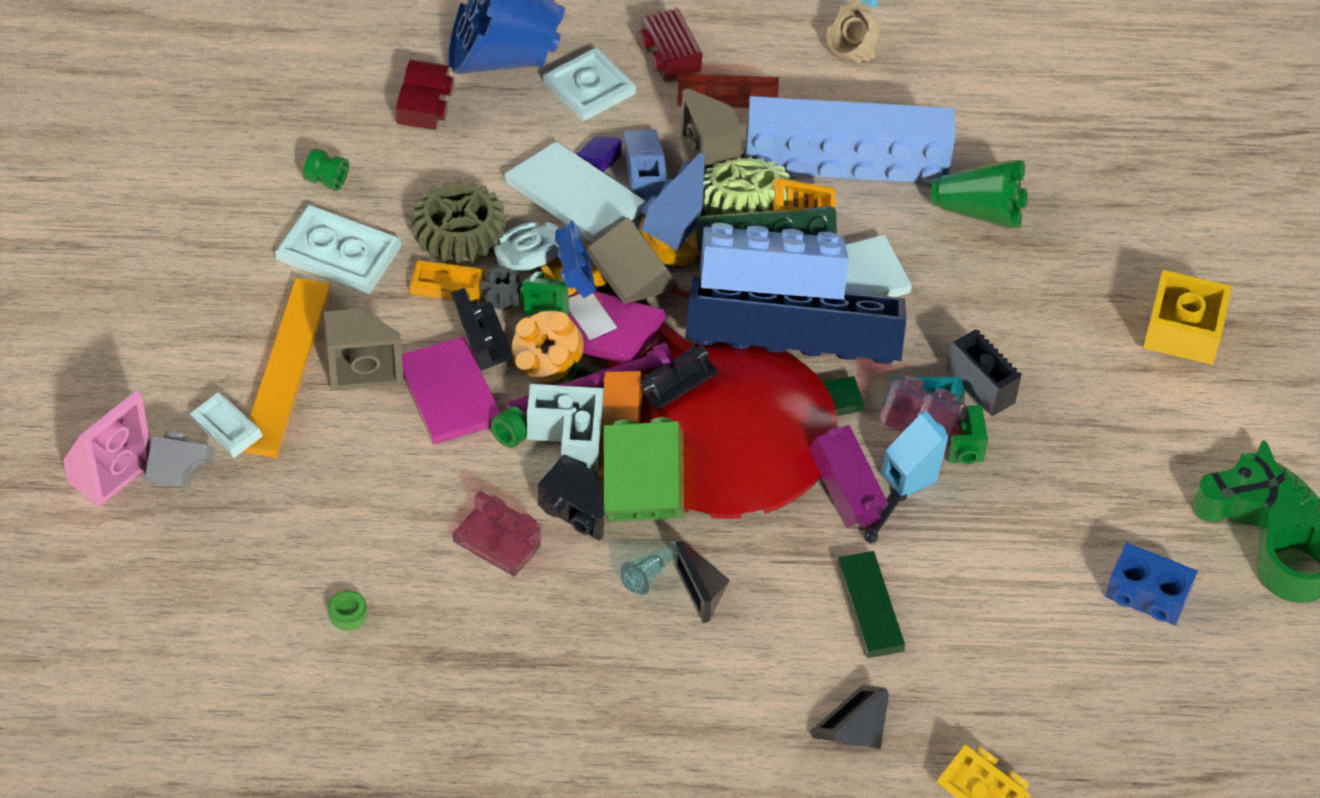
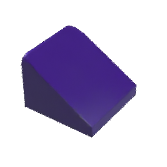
(601, 152)

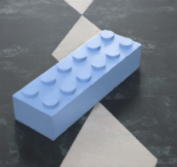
(852, 139)

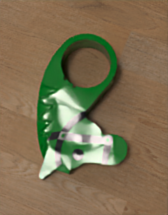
(1278, 504)

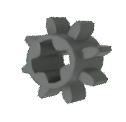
(502, 288)

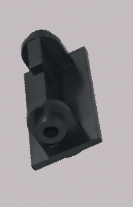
(668, 384)

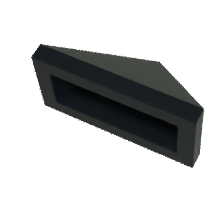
(700, 579)
(857, 719)

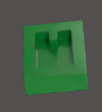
(544, 295)
(972, 439)

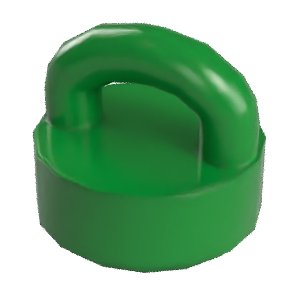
(510, 427)

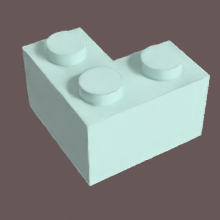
(568, 417)

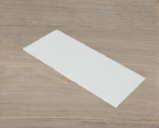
(590, 315)

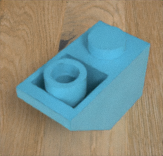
(915, 456)

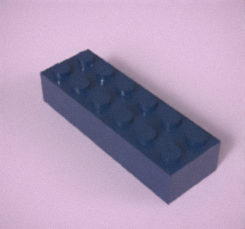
(814, 325)

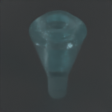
(641, 573)

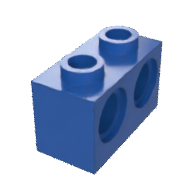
(1152, 579)

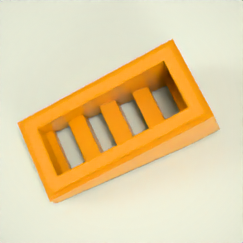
(823, 195)

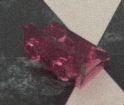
(499, 534)

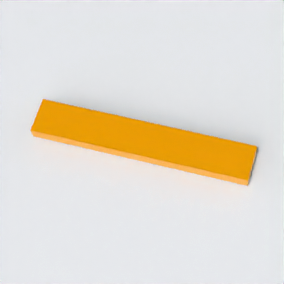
(287, 365)

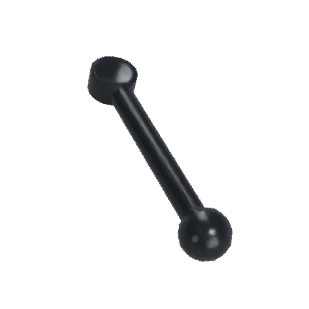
(871, 535)

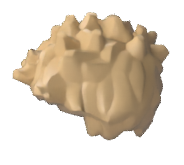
(854, 33)

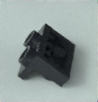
(482, 330)

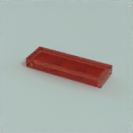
(729, 89)

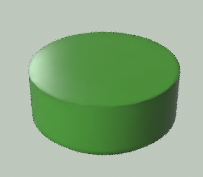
(347, 610)

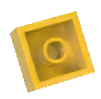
(1187, 317)

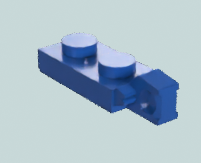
(576, 263)

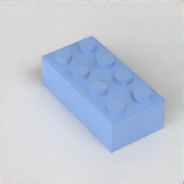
(773, 261)

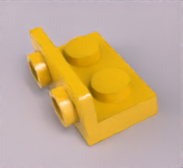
(975, 776)

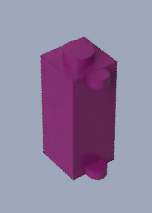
(848, 477)

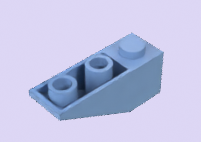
(644, 163)
(674, 212)

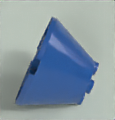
(503, 34)

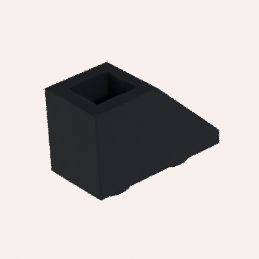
(573, 496)

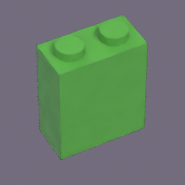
(643, 470)

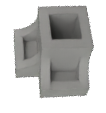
(175, 459)

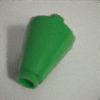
(984, 193)

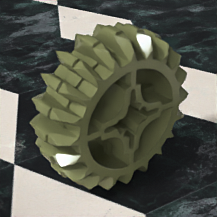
(457, 212)

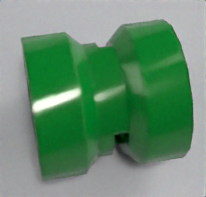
(328, 170)

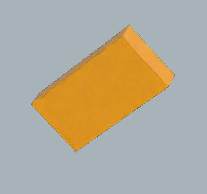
(442, 279)

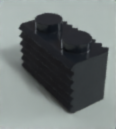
(984, 372)

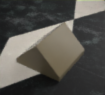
(630, 264)

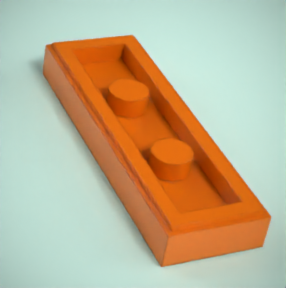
(620, 402)

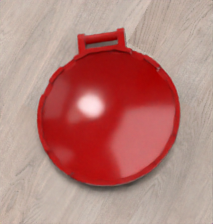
(745, 428)

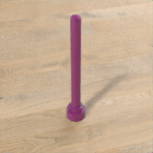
(656, 358)

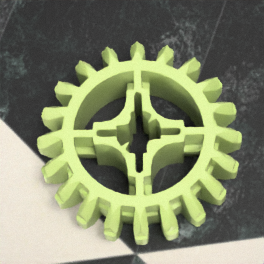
(741, 186)

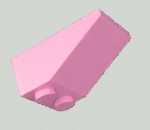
(110, 452)

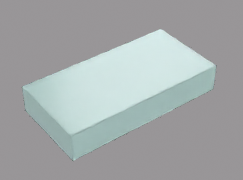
(226, 425)

